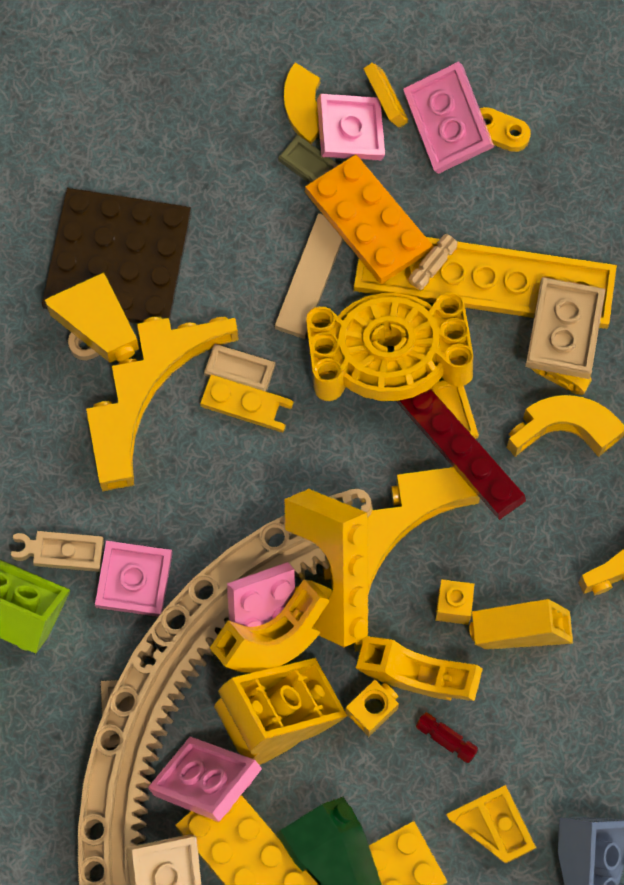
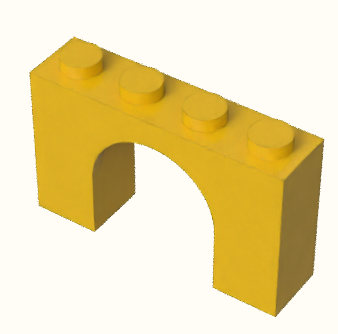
(343, 538)

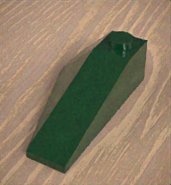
(331, 845)

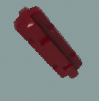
(447, 737)

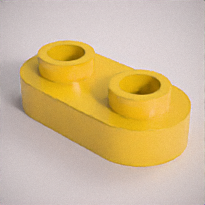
(500, 129)

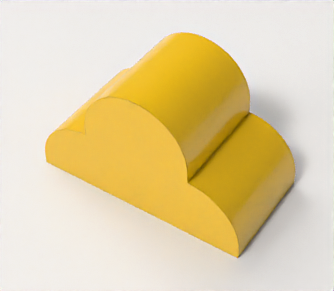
(277, 708)

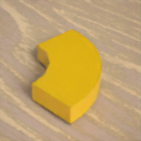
(301, 102)

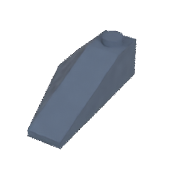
(591, 850)

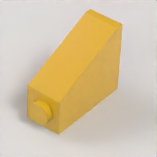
(95, 318)
(522, 625)

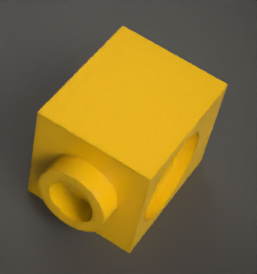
(455, 602)
(365, 720)

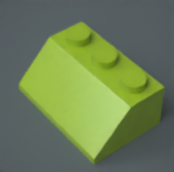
(28, 607)

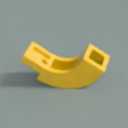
(570, 414)
(276, 641)
(417, 673)

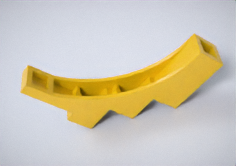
(419, 499)

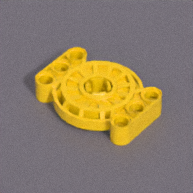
(425, 338)

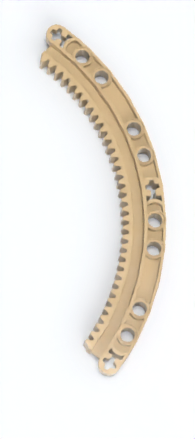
(117, 776)

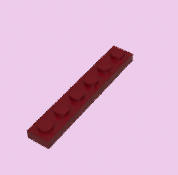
(464, 453)

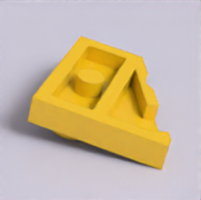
(495, 824)

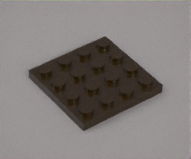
(129, 241)

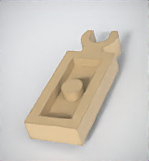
(62, 550)

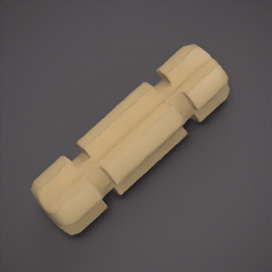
(433, 262)

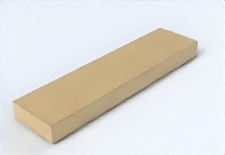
(309, 278)

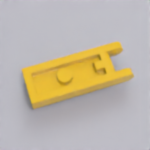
(244, 402)

